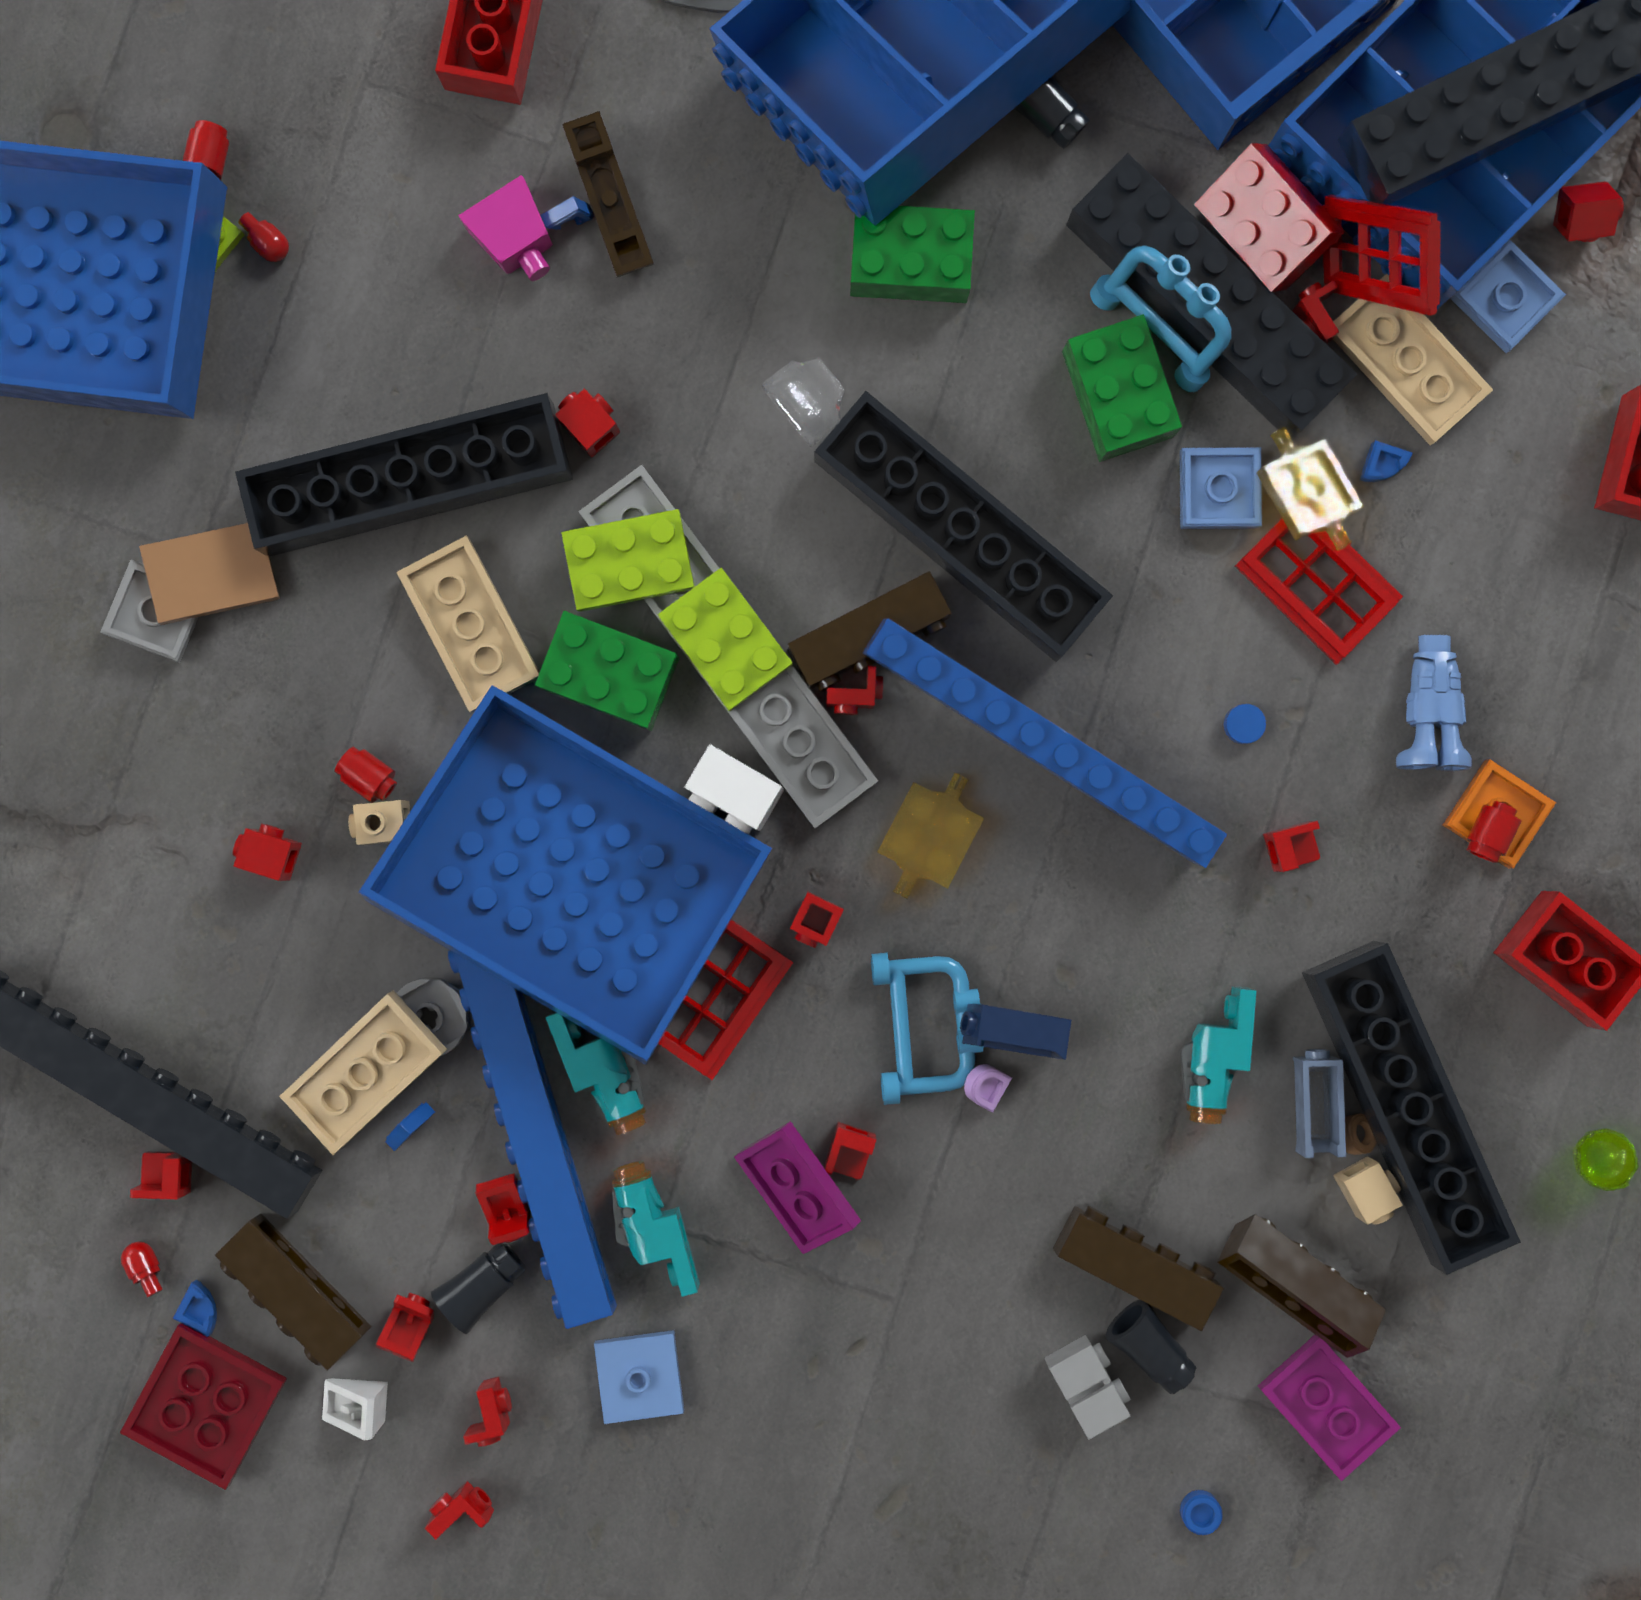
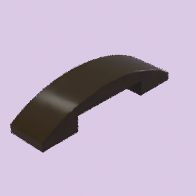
(608, 194)

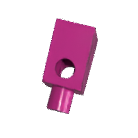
(510, 229)

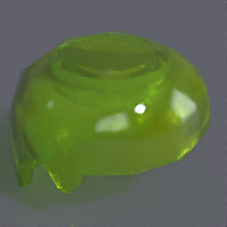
(1605, 1159)

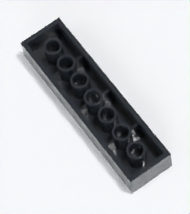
(1496, 101)
(1271, 351)
(404, 475)
(961, 526)
(1411, 1107)

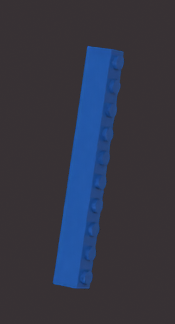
(1044, 743)
(537, 1145)

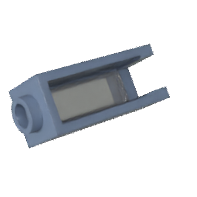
(1319, 1104)

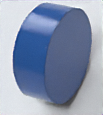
(1244, 724)
(1201, 1512)

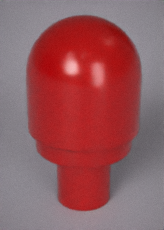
(265, 238)
(142, 1266)

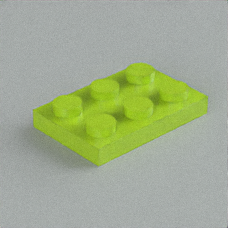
(628, 560)
(725, 639)

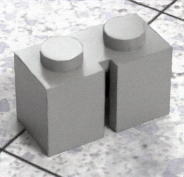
(1087, 1387)

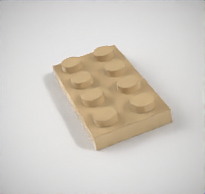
(1411, 365)
(468, 622)
(363, 1072)

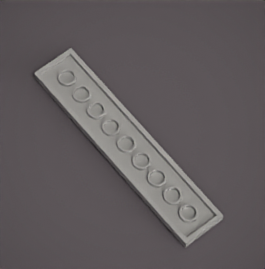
(783, 716)

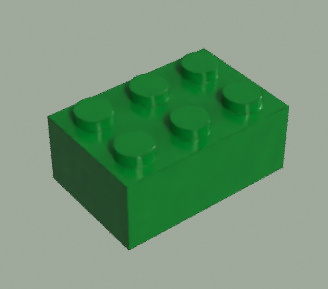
(914, 255)
(1121, 388)
(607, 670)

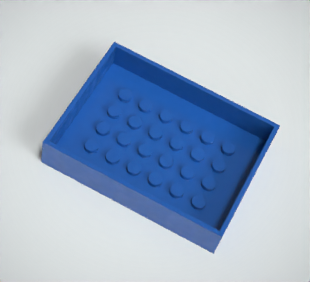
(105, 277)
(566, 874)

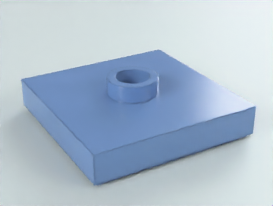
(1508, 296)
(1220, 488)
(639, 1377)

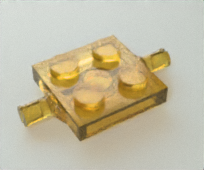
(1310, 489)
(930, 835)

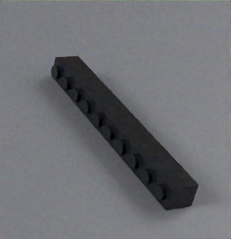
(154, 1101)

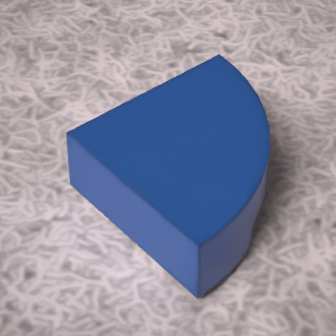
(566, 211)
(1383, 462)
(409, 1125)
(198, 1309)

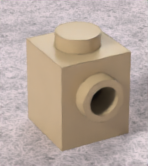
(377, 821)
(1369, 1190)

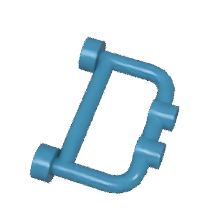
(1201, 303)
(893, 973)

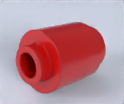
(207, 145)
(366, 774)
(1493, 831)

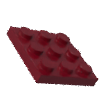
(203, 1405)

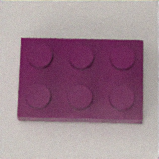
(797, 1188)
(1329, 1407)

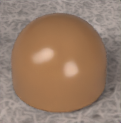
(1353, 1145)

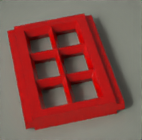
(1397, 221)
(1298, 612)
(744, 1013)

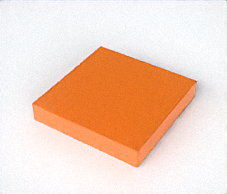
(1497, 784)

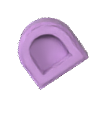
(986, 1086)

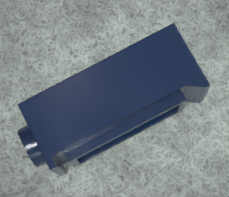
(1015, 1031)

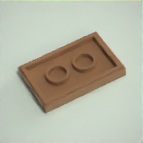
(207, 574)

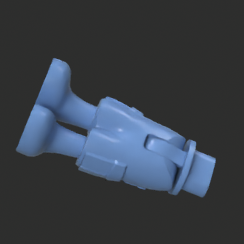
(1437, 701)

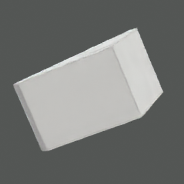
(355, 1406)

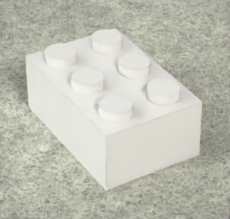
(733, 788)

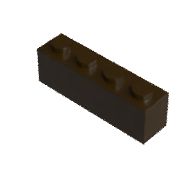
(841, 643)
(1139, 1268)
(1302, 1286)
(292, 1292)

